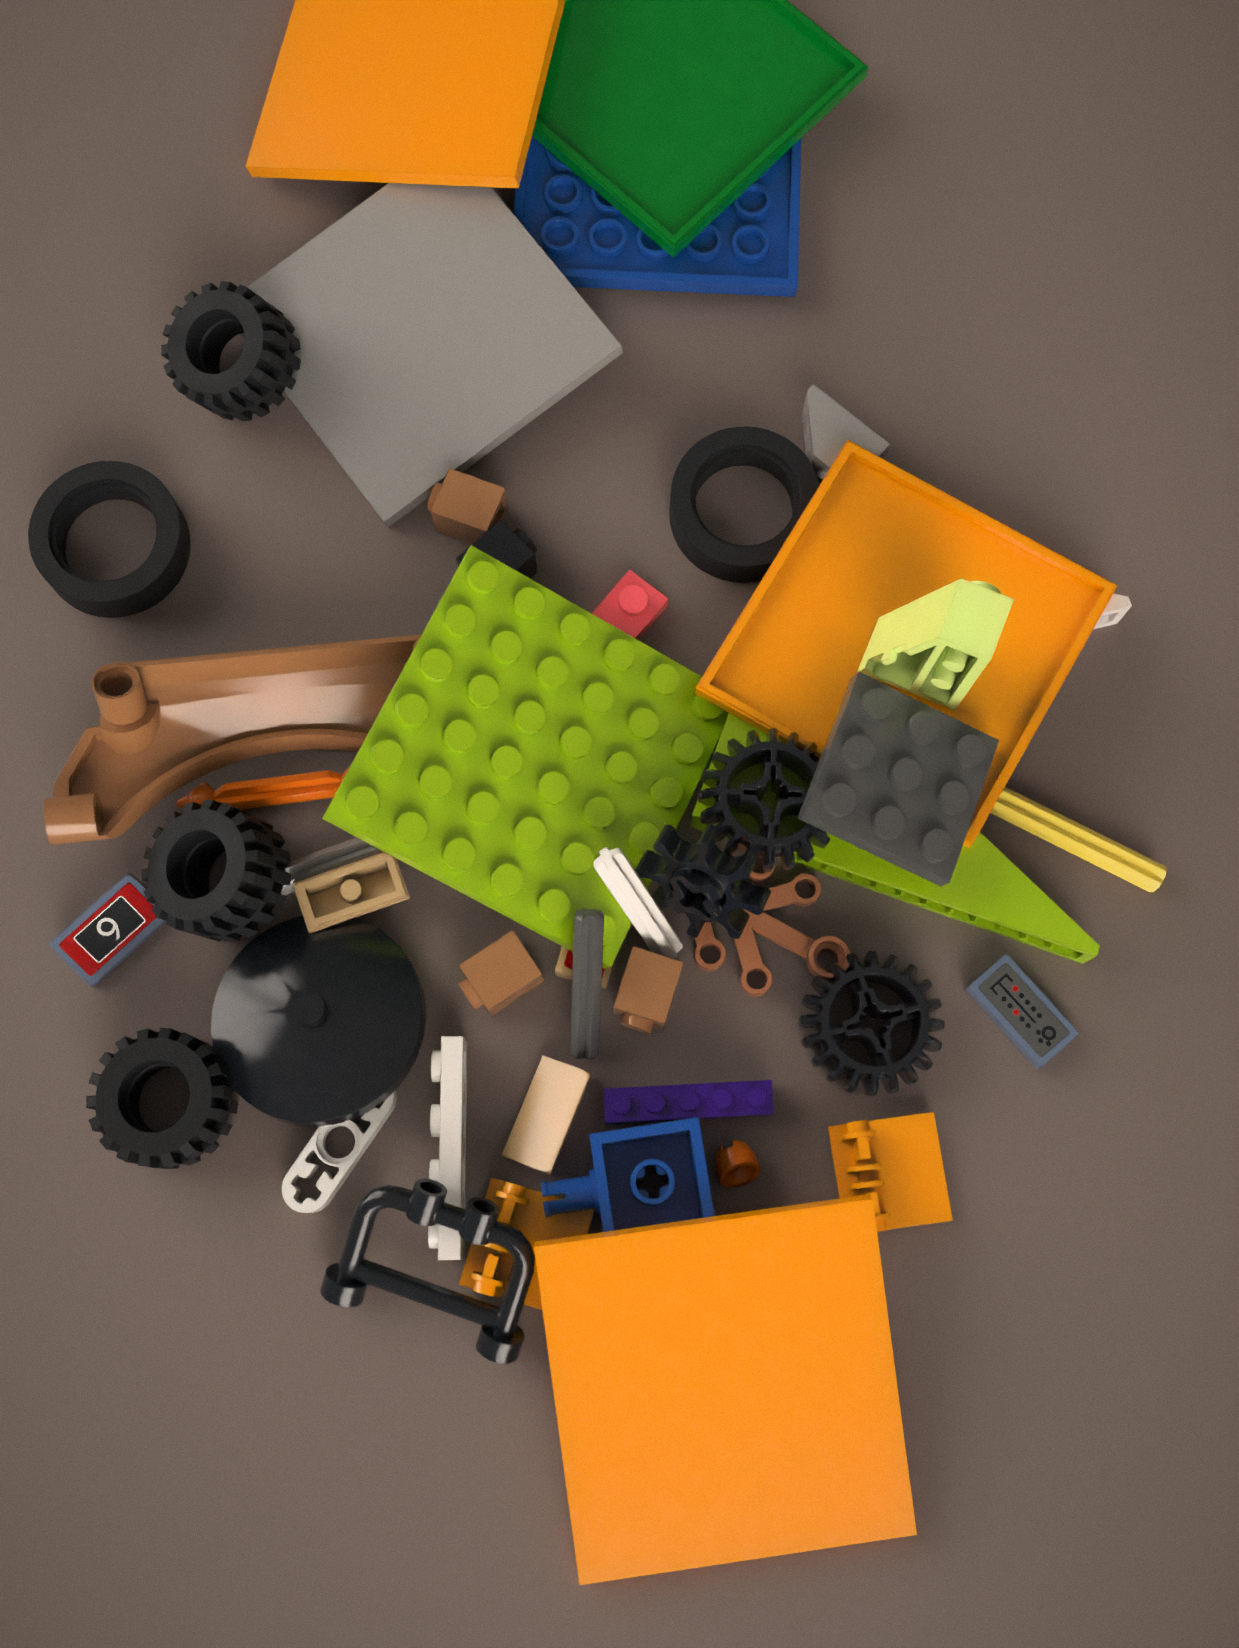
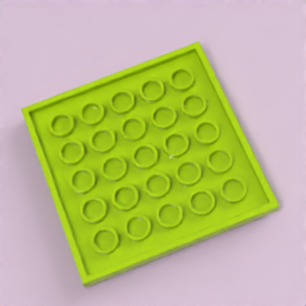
(526, 751)

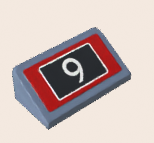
(108, 931)

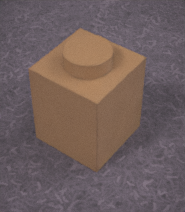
(466, 506)
(499, 974)
(647, 990)

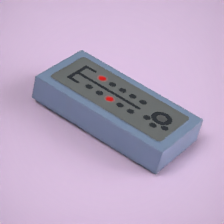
(1021, 1011)

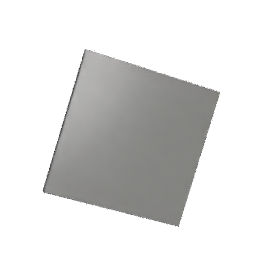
(429, 336)

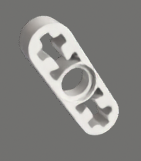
(326, 1183)

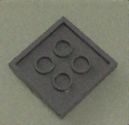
(899, 779)

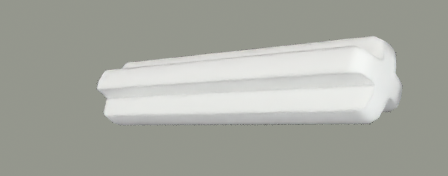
(637, 902)

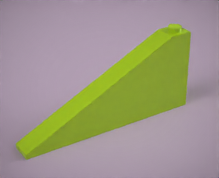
(982, 891)

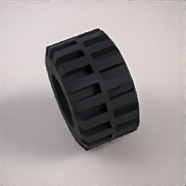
(200, 336)
(182, 864)
(120, 1089)

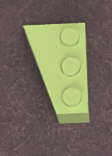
(938, 641)

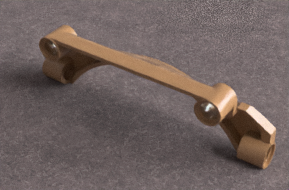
(203, 712)

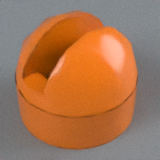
(736, 1164)

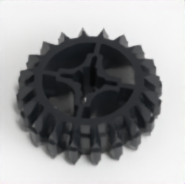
(746, 799)
(877, 1047)

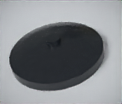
(318, 1021)

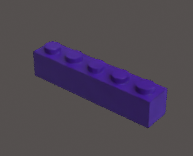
(688, 1101)

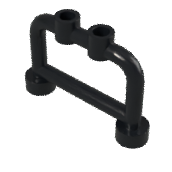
(477, 1224)

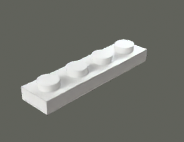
(449, 1123)

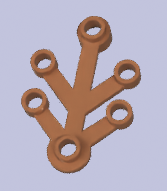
(776, 932)

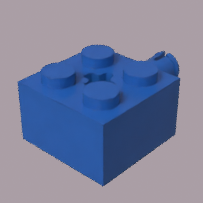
(621, 1159)

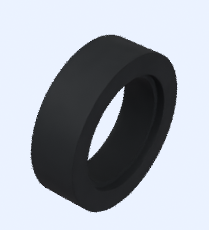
(736, 448)
(77, 492)

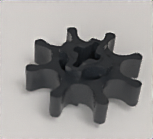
(703, 881)

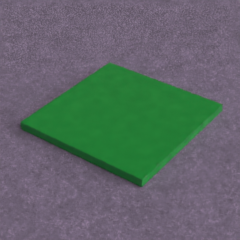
(685, 102)

